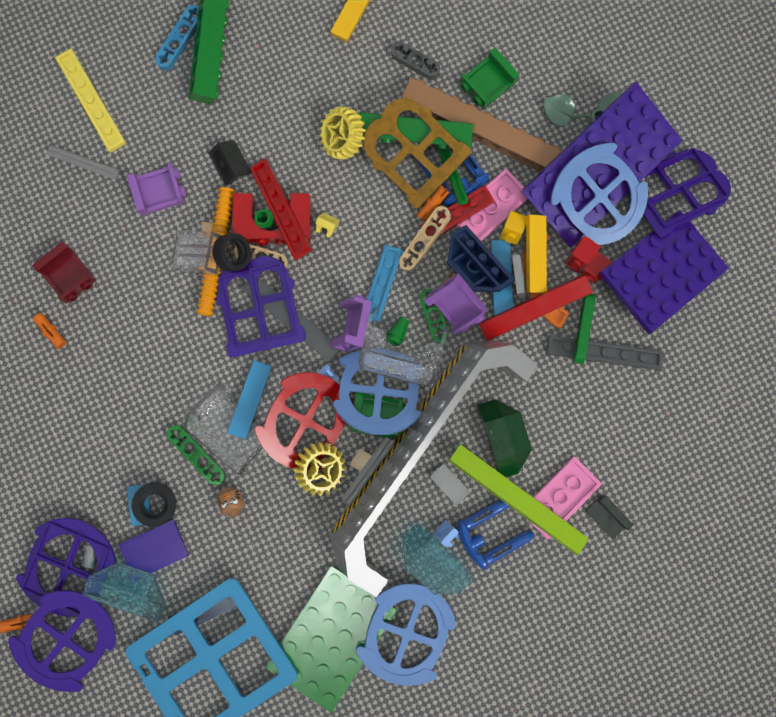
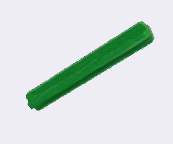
(454, 179)

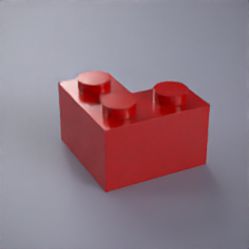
(587, 260)

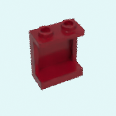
(65, 272)

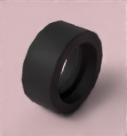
(219, 255)

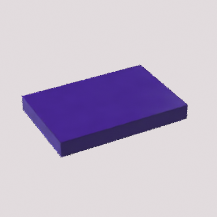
(155, 548)

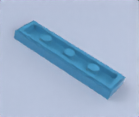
(383, 279)
(504, 299)
(249, 400)

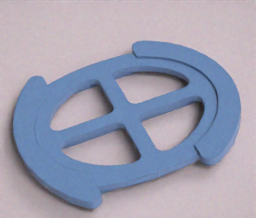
(577, 167)
(374, 424)
(393, 672)

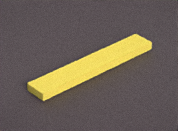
(90, 100)

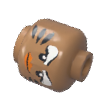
(230, 502)

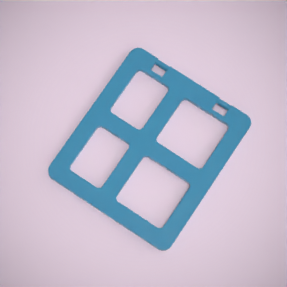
(209, 655)

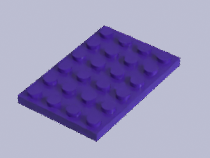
(663, 274)

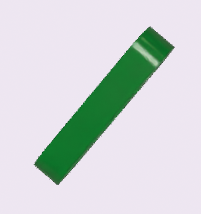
(441, 318)

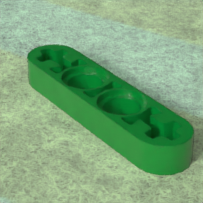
(584, 328)
(198, 453)

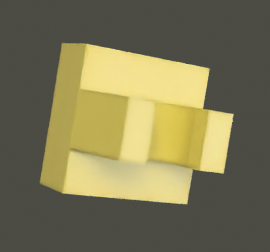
(328, 222)

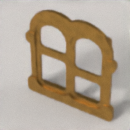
(388, 125)

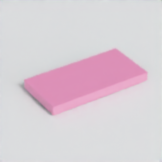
(507, 197)
(567, 490)

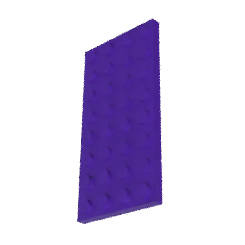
(641, 141)

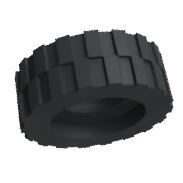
(153, 489)

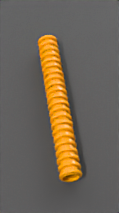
(220, 227)

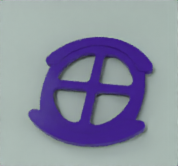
(81, 532)
(39, 671)

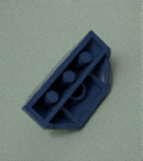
(476, 263)

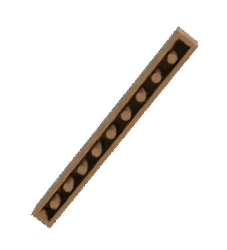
(487, 129)

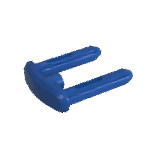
(480, 179)
(472, 544)

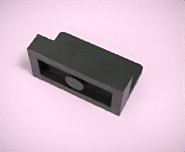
(229, 161)
(608, 516)

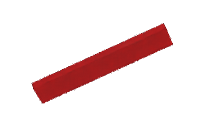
(281, 209)
(536, 307)

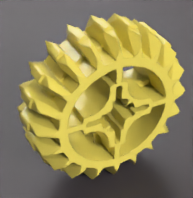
(342, 133)
(334, 460)

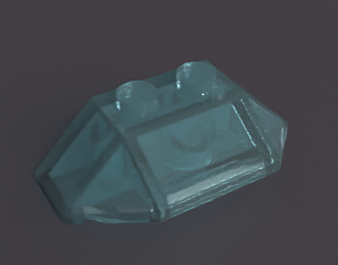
(433, 563)
(127, 590)

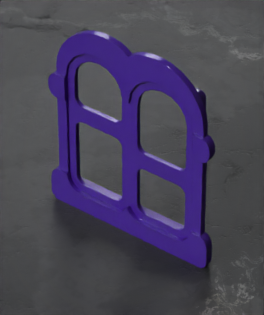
(707, 173)
(265, 341)

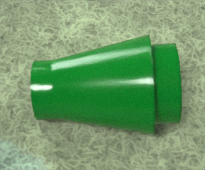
(264, 219)
(398, 331)

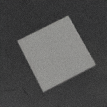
(519, 276)

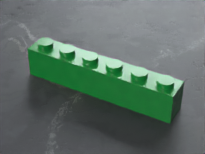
(207, 50)
(417, 129)

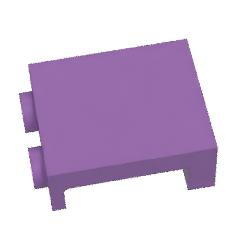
(157, 189)
(457, 303)
(355, 324)

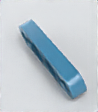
(175, 35)

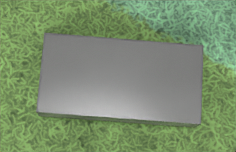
(449, 484)

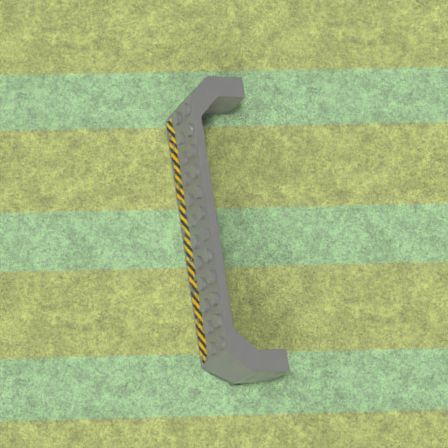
(409, 446)

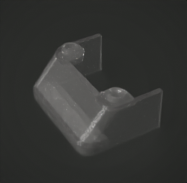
(398, 362)

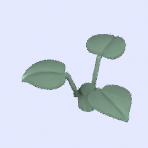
(560, 108)

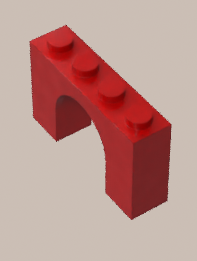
(244, 214)

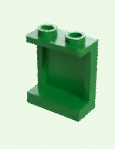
(489, 79)
(389, 408)

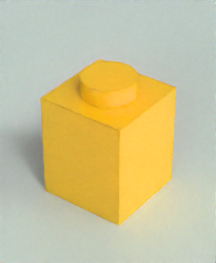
(513, 228)

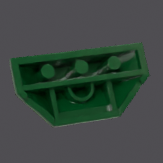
(505, 436)

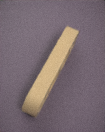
(427, 240)

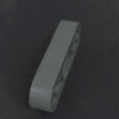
(415, 53)

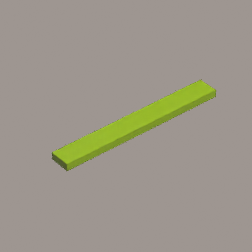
(518, 500)

